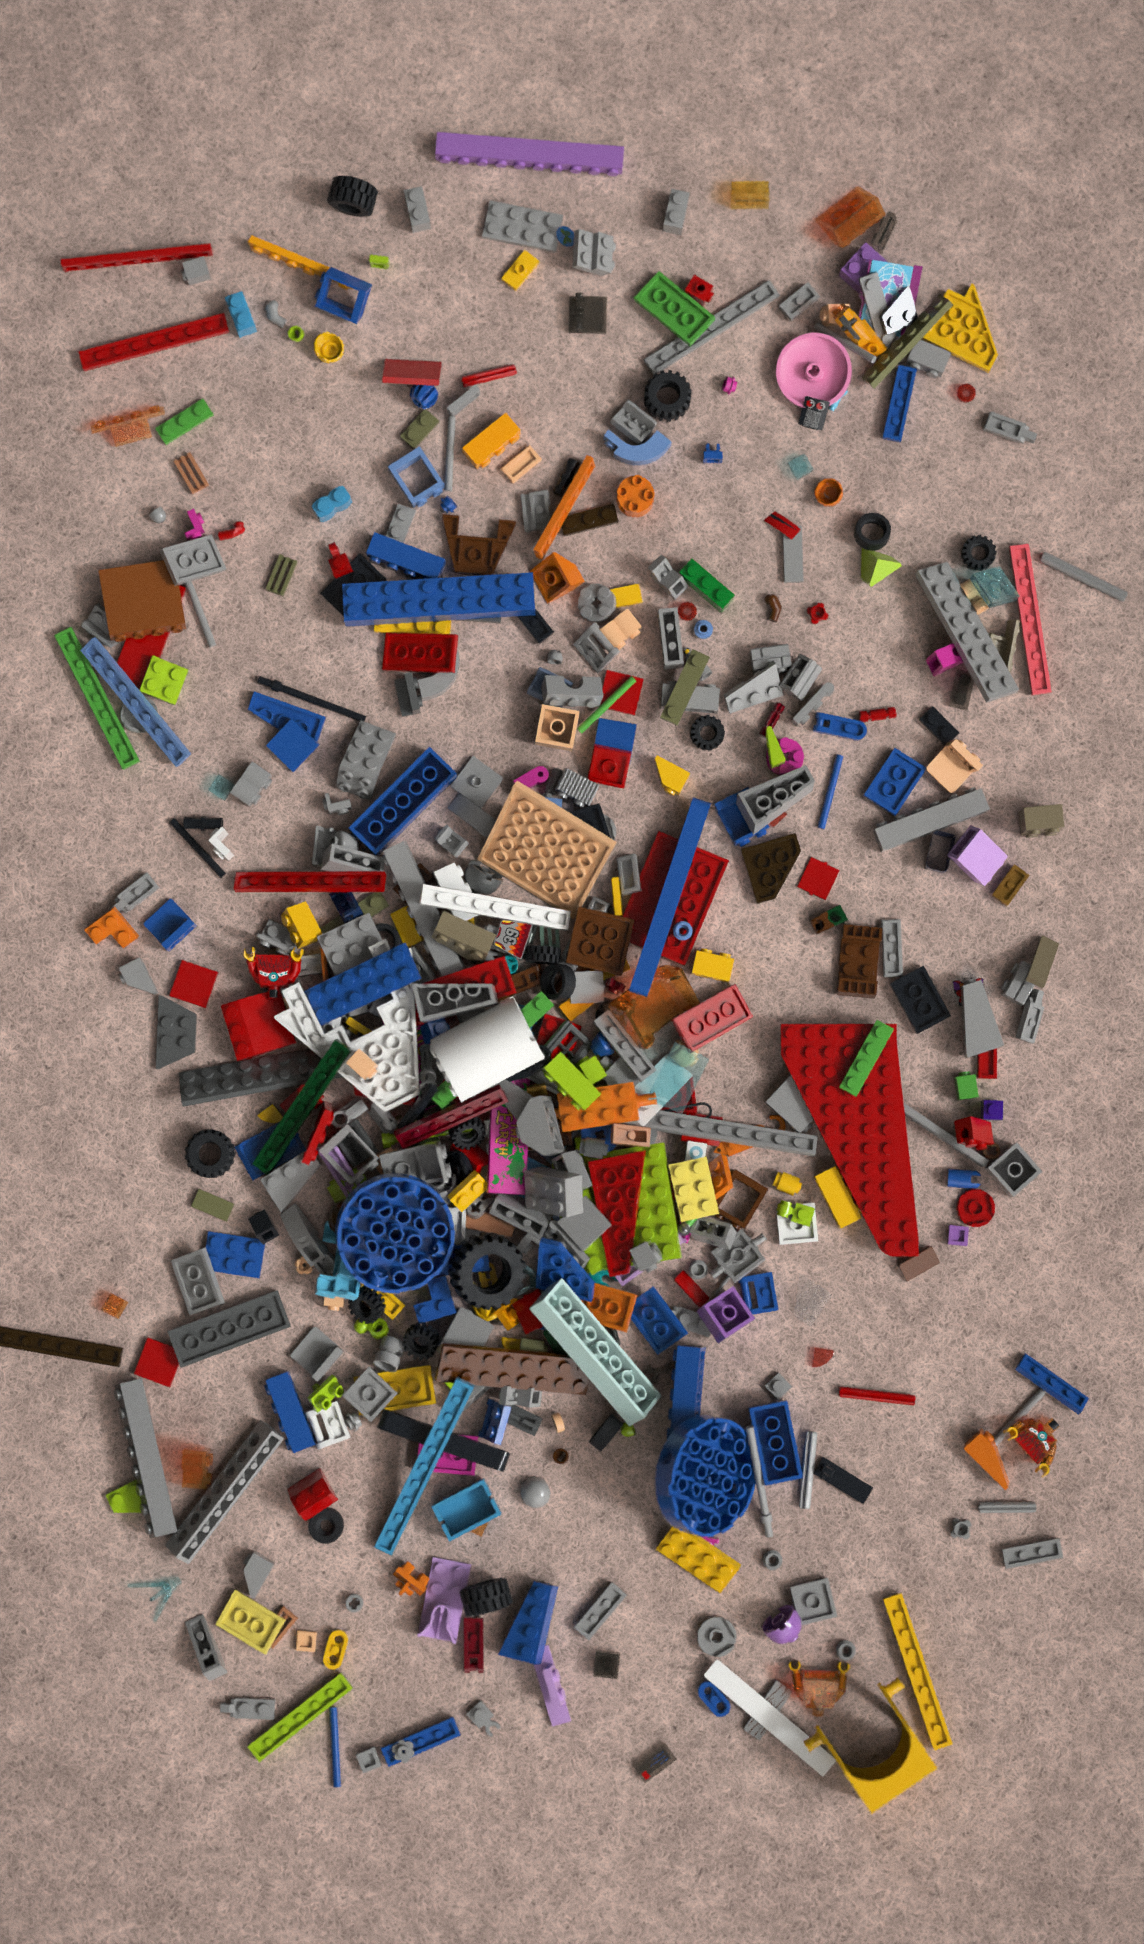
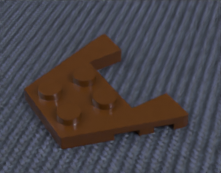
(476, 554)

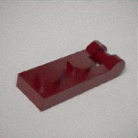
(473, 1644)

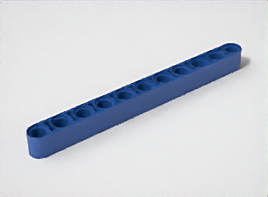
(669, 897)

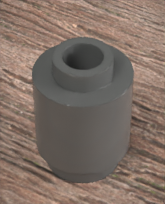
(593, 1147)

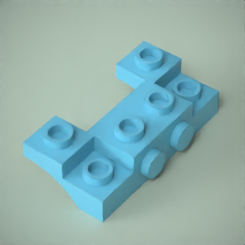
(342, 1282)

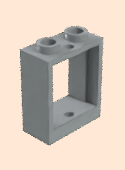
(339, 1137)

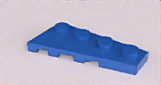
(279, 713)

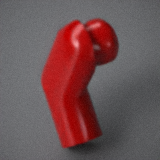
(232, 533)

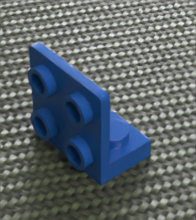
(170, 924)

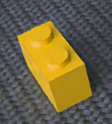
(301, 925)
(713, 966)

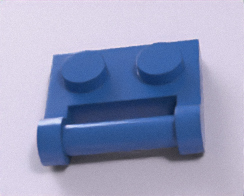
(764, 1292)
(494, 1422)

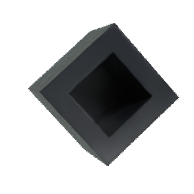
(263, 1226)

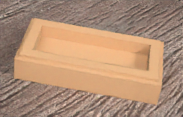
(521, 464)

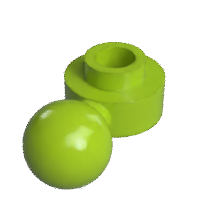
(362, 1328)

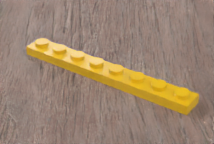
(917, 1671)

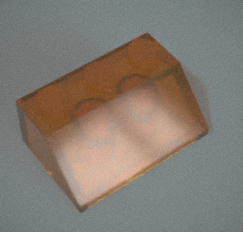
(851, 216)

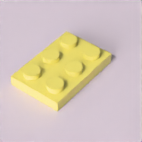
(693, 1189)
(250, 1622)

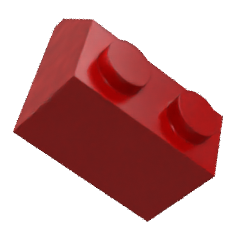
(312, 1494)

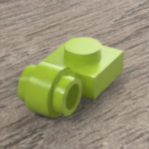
(800, 1214)

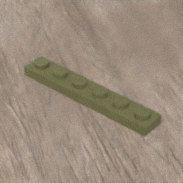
(907, 341)

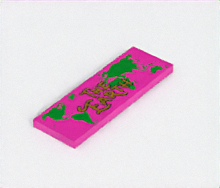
(506, 1152)

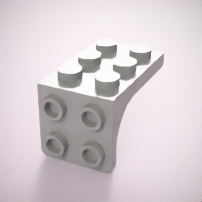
(364, 760)
(421, 1161)

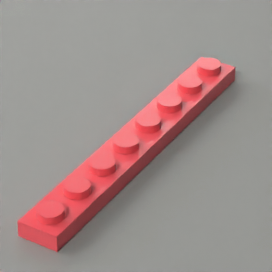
(1030, 619)

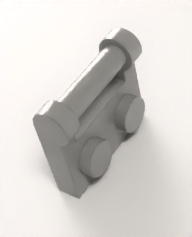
(592, 650)

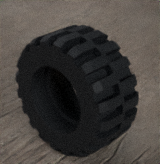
(507, 1284)

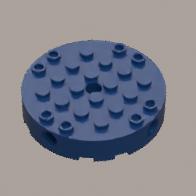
(391, 1204)
(705, 1476)

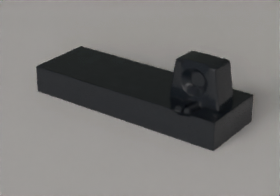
(843, 1480)

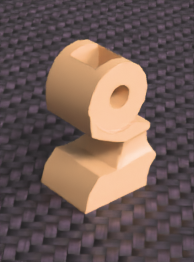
(974, 597)

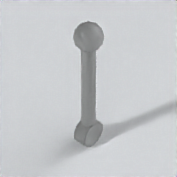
(715, 1293)

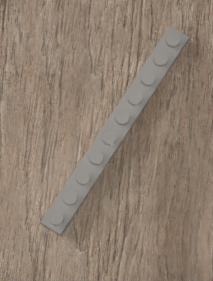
(731, 1132)

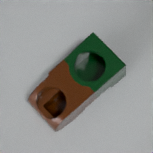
(828, 920)

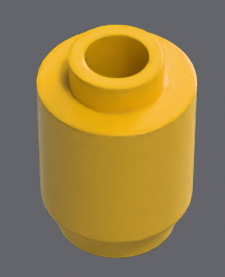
(787, 1183)

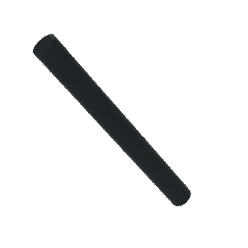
(198, 849)

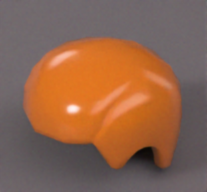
(832, 489)

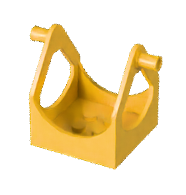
(892, 1777)

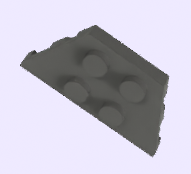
(174, 1032)

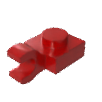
(339, 563)

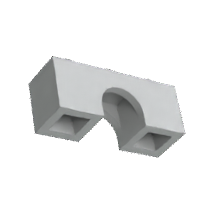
(557, 693)

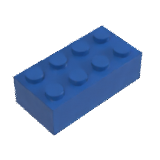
(775, 1442)

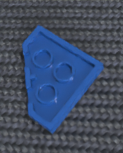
(558, 1263)

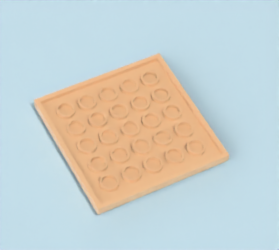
(546, 849)

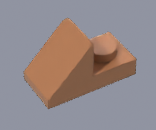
(630, 1135)

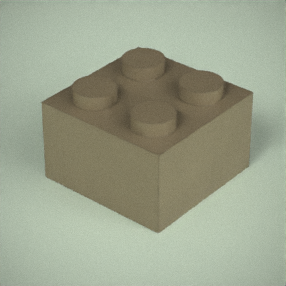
(1040, 820)

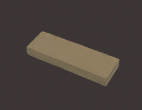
(1042, 961)

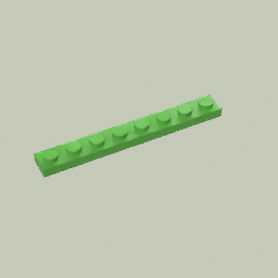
(97, 698)
(532, 1013)

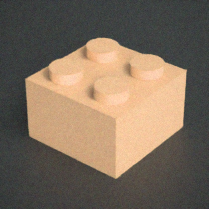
(557, 727)

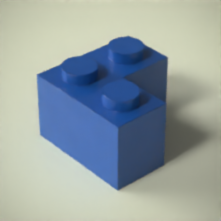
(441, 1303)

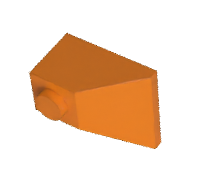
(556, 577)

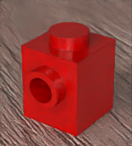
(700, 290)

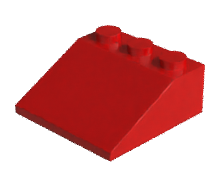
(253, 1026)

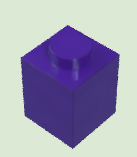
(992, 1110)

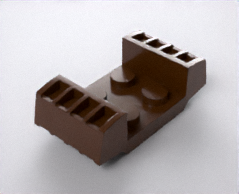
(859, 960)

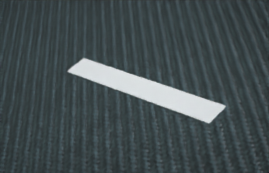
(768, 1716)

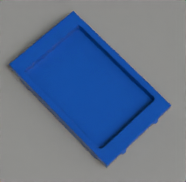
(251, 1148)

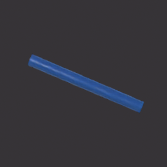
(830, 791)
(335, 1747)

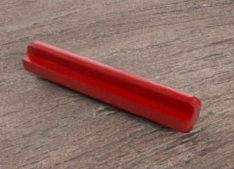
(488, 375)

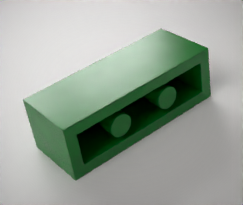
(707, 585)

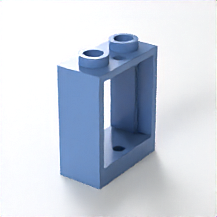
(405, 462)

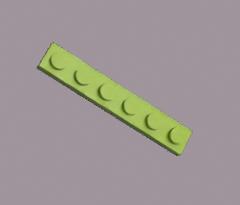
(300, 1717)

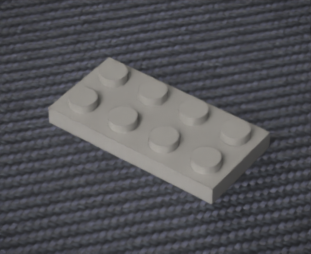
(522, 226)

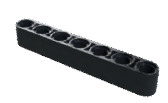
(456, 1445)

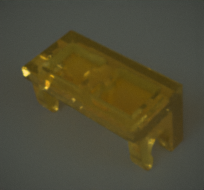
(749, 194)

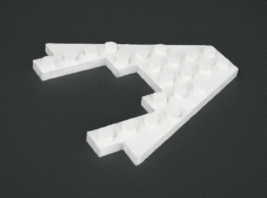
(390, 1046)

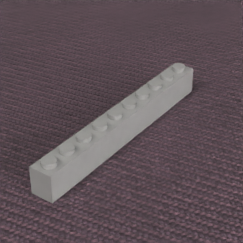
(410, 879)

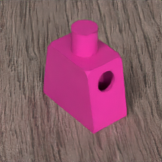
(943, 659)

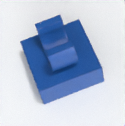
(712, 456)

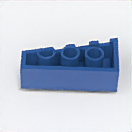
(531, 1627)

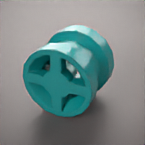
(512, 964)

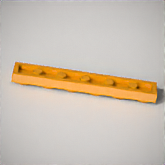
(292, 259)

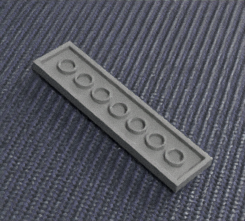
(966, 632)

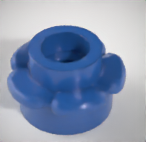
(448, 504)

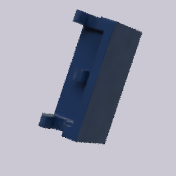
(346, 905)

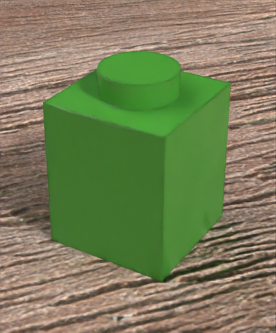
(966, 1086)

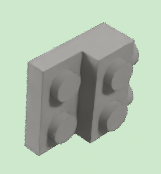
(593, 252)

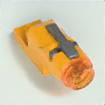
(858, 330)

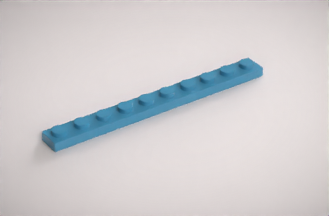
(424, 1466)

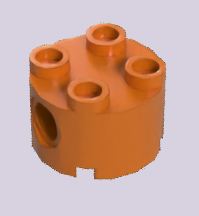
(635, 496)

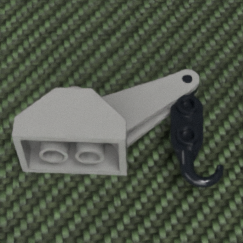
(535, 1115)

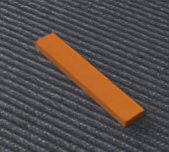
(564, 507)

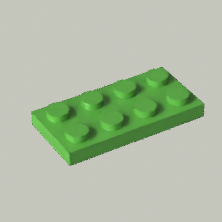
(674, 308)

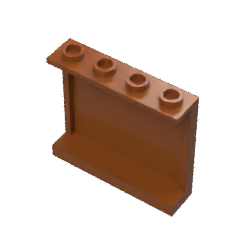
(141, 601)

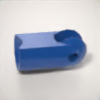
(962, 1178)

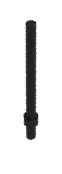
(278, 686)

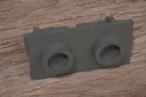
(524, 1420)

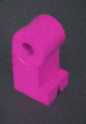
(534, 777)

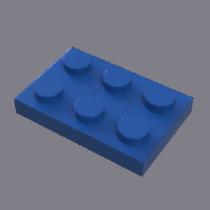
(894, 782)
(235, 1254)
(656, 1321)

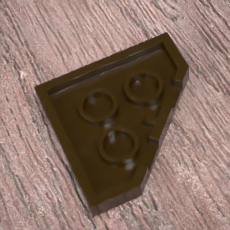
(770, 865)

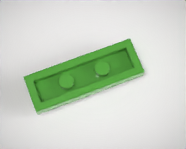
(184, 421)

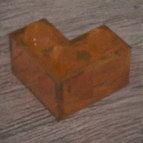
(196, 1467)

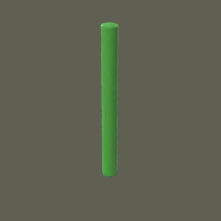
(604, 706)

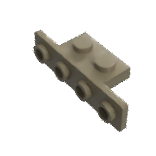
(1006, 645)

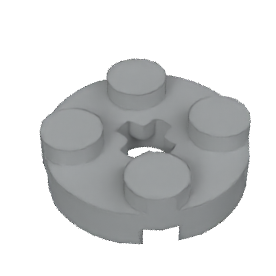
(586, 599)
(711, 1646)

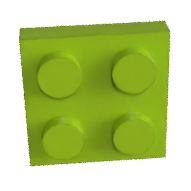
(163, 680)

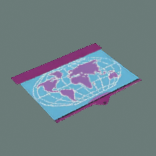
(892, 279)

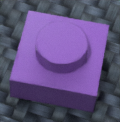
(957, 1235)

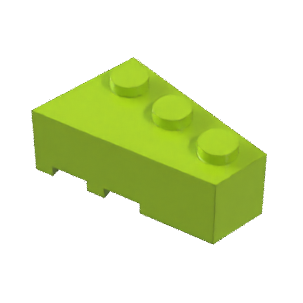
(571, 1082)

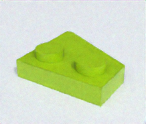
(125, 1499)

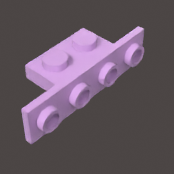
(551, 1689)

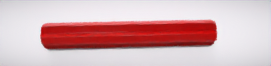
(880, 1396)

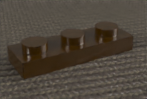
(590, 520)

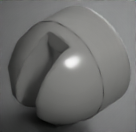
(158, 515)
(554, 655)

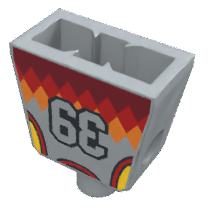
(511, 937)

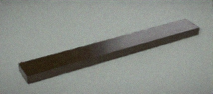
(61, 1346)

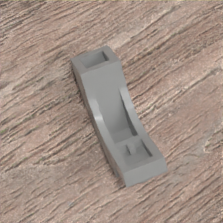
(439, 683)

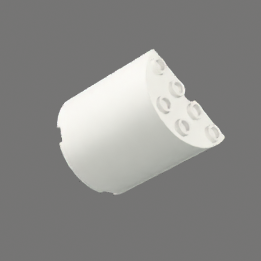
(485, 1049)

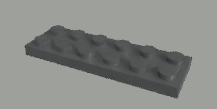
(229, 1329)

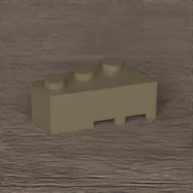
(463, 938)

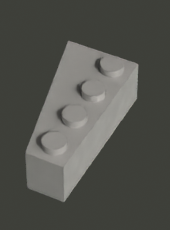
(447, 1000)

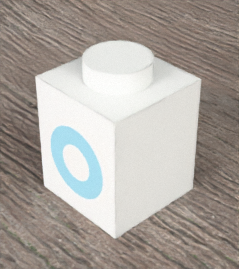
(695, 1150)

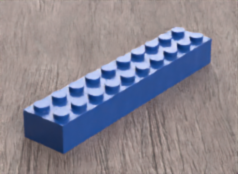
(438, 599)

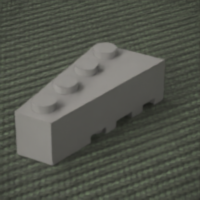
(772, 798)

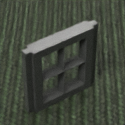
(558, 1036)

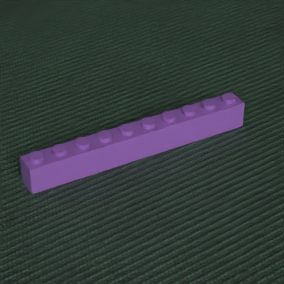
(529, 153)

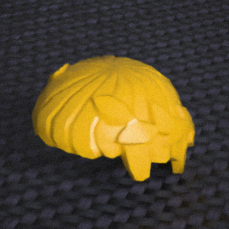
(328, 347)

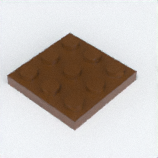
(599, 941)

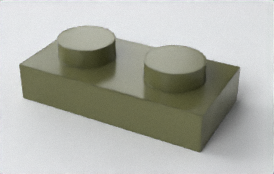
(419, 429)

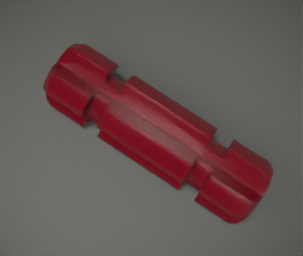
(772, 718)

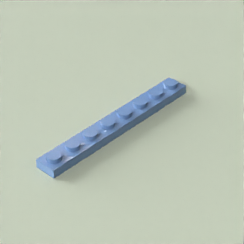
(135, 702)

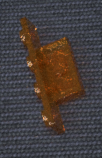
(131, 427)

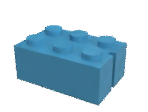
(466, 1509)

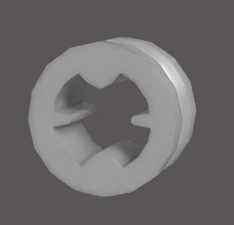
(359, 1606)

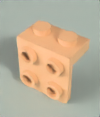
(953, 765)

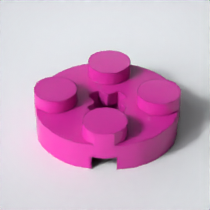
(795, 755)

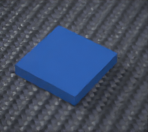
(292, 745)

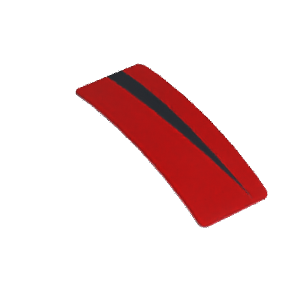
(782, 524)

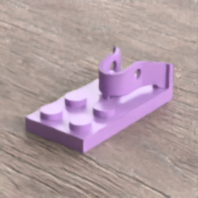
(442, 1600)

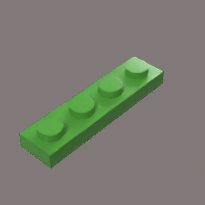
(866, 1058)

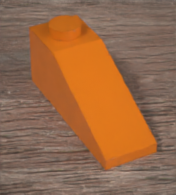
(986, 1454)

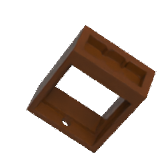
(736, 1223)

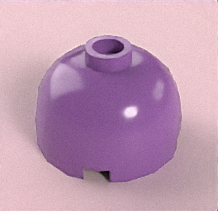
(783, 1627)

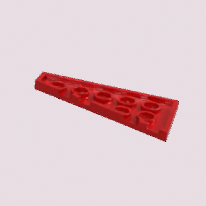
(617, 1196)

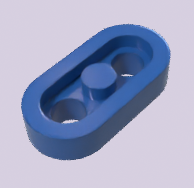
(713, 1699)

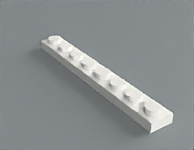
(494, 907)

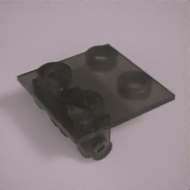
(587, 314)

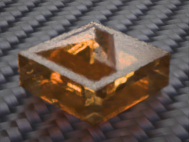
(114, 1305)

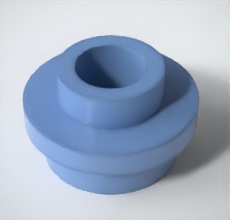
(703, 635)
(682, 924)

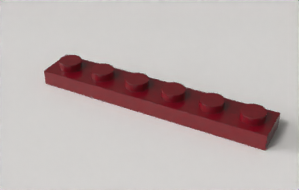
(451, 1116)

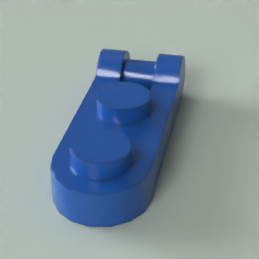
(840, 727)

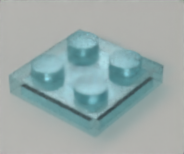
(994, 587)

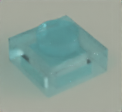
(800, 466)
(221, 787)

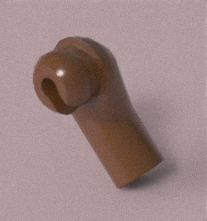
(775, 605)

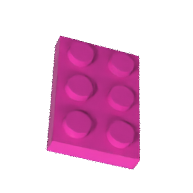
(453, 1464)

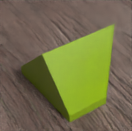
(876, 566)

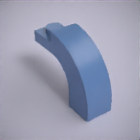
(638, 454)

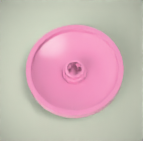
(814, 368)

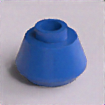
(601, 1046)

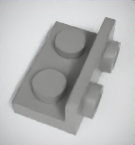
(97, 625)

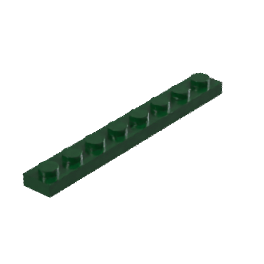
(302, 1106)

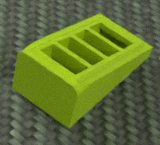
(775, 753)

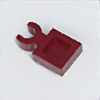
(614, 986)

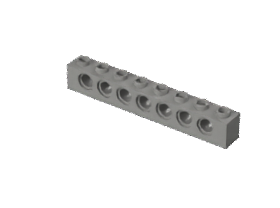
(224, 1492)

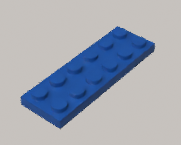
(363, 984)

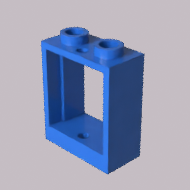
(339, 309)

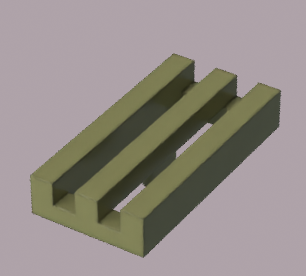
(287, 560)

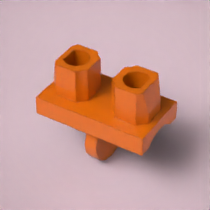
(417, 1585)

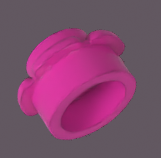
(729, 385)

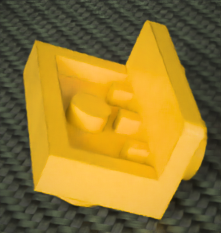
(467, 1191)

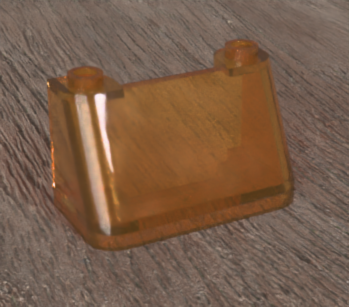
(667, 998)

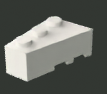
(450, 878)

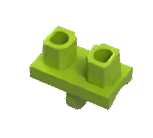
(324, 1393)

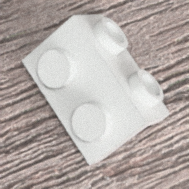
(219, 848)

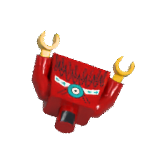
(274, 970)

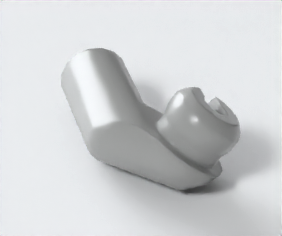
(272, 313)

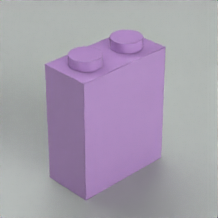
(977, 855)

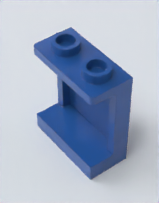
(734, 821)

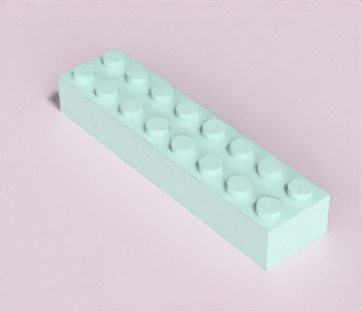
(595, 1352)

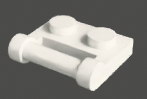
(334, 1424)

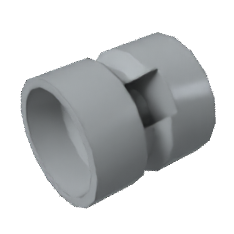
(389, 1354)

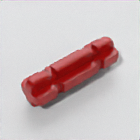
(877, 714)

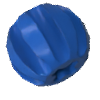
(424, 395)

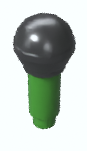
(684, 1228)

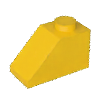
(671, 776)

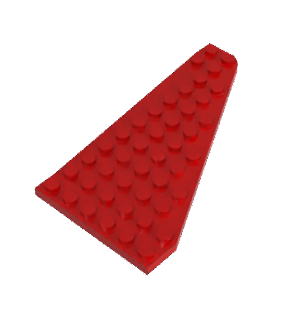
(862, 1131)

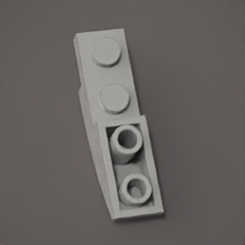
(307, 1241)

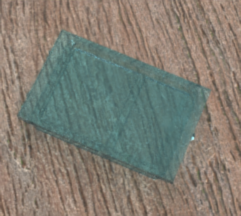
(678, 1077)

